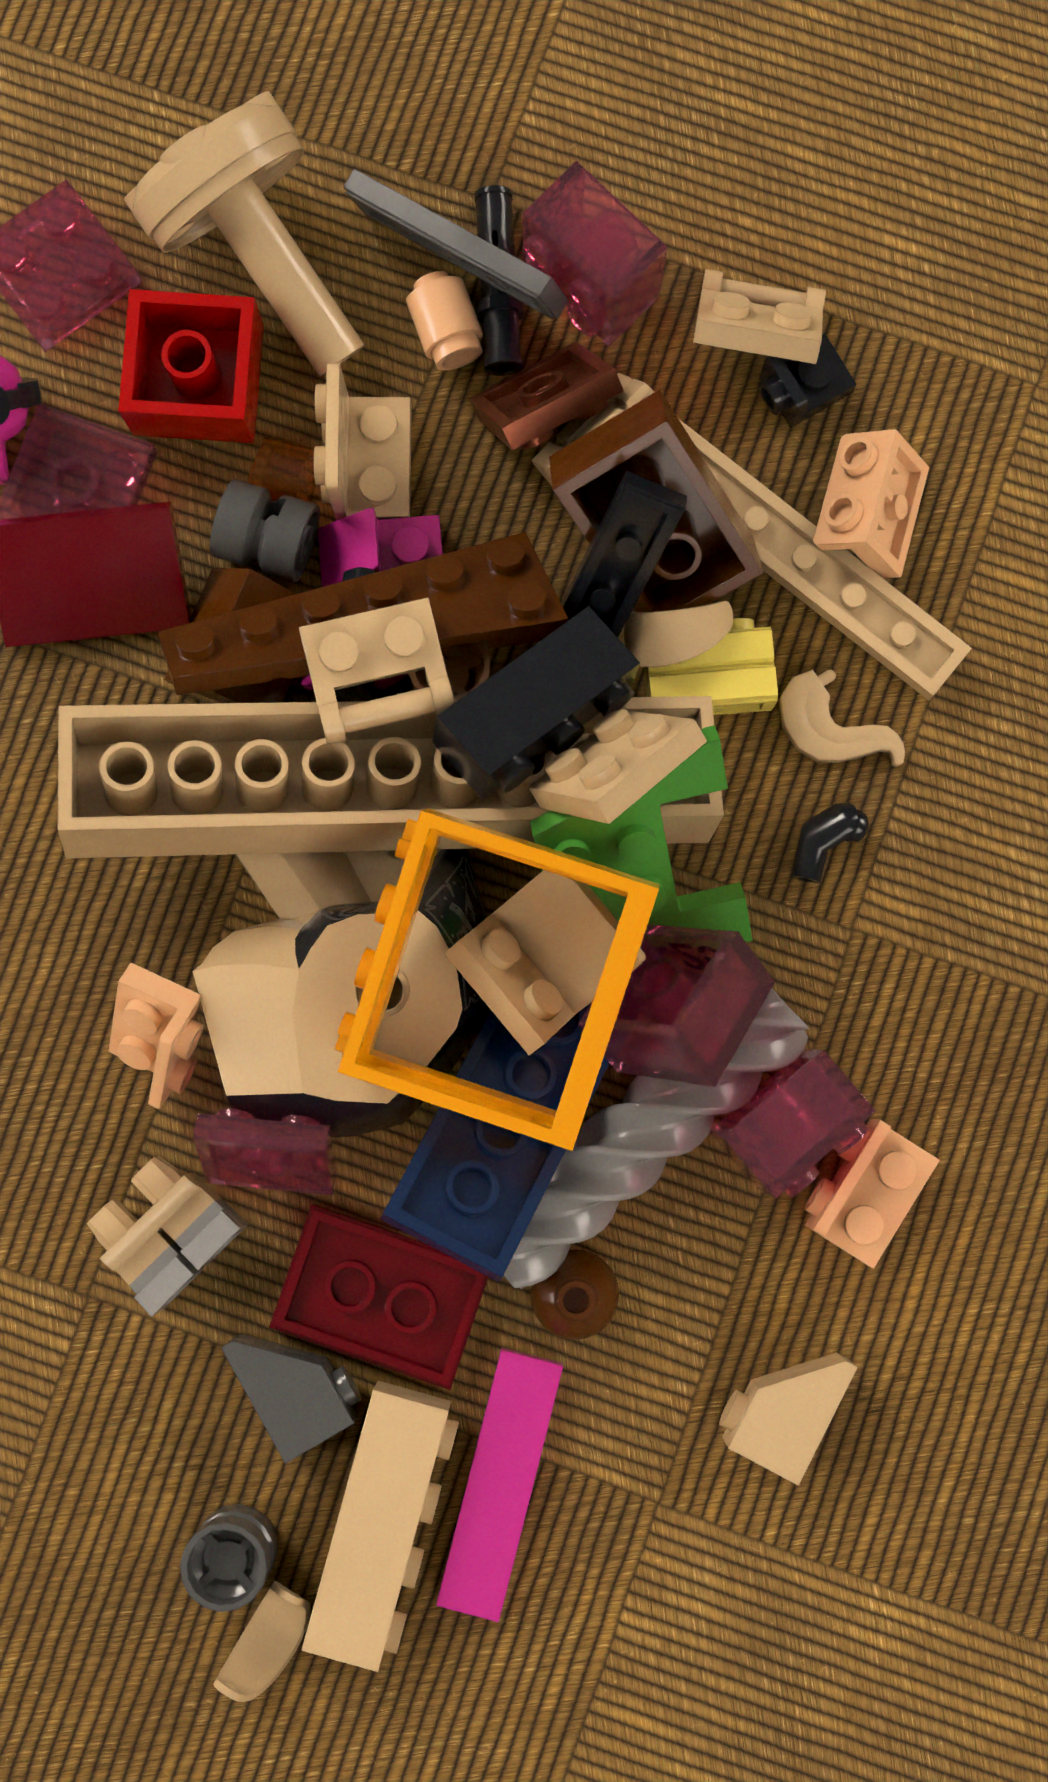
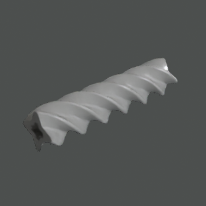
(628, 1143)

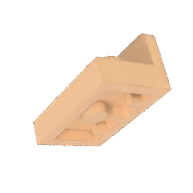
(873, 500)
(156, 1030)
(870, 1193)

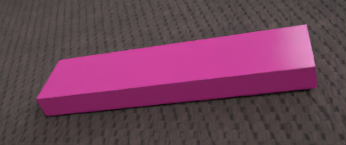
(499, 1484)

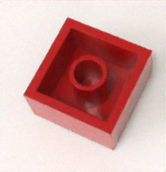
(191, 366)

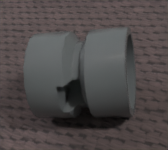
(264, 530)
(229, 1558)

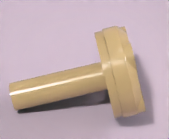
(219, 181)

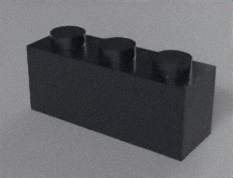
(536, 704)

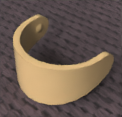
(676, 634)
(265, 1645)

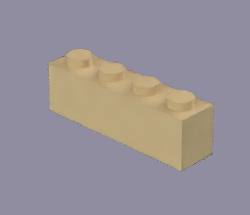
(377, 1527)

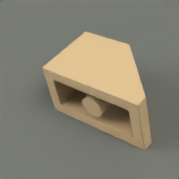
(786, 1414)

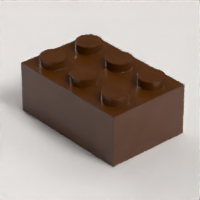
(710, 545)

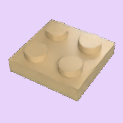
(616, 764)

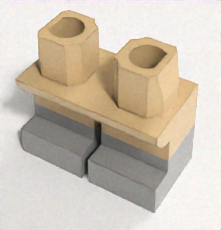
(171, 1239)

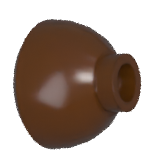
(577, 1297)

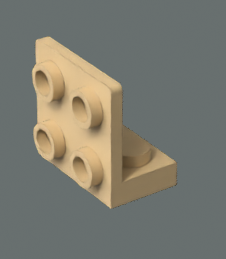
(364, 450)
(539, 956)

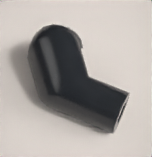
(822, 832)

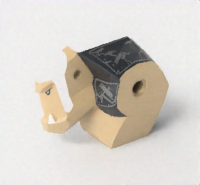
(285, 984)

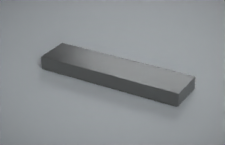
(456, 245)

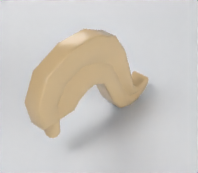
(813, 732)

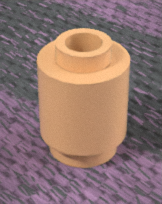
(445, 320)

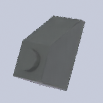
(293, 1392)

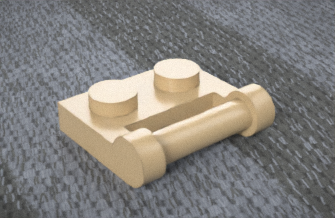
(760, 318)
(372, 649)

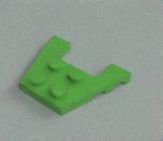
(638, 847)

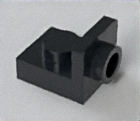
(802, 387)

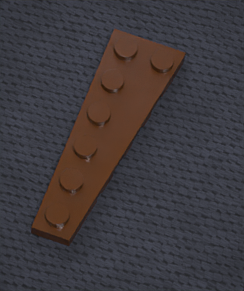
(474, 593)

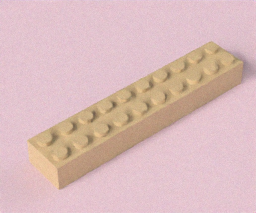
(271, 784)

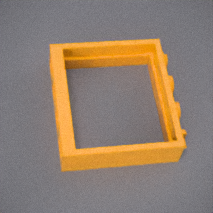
(380, 968)

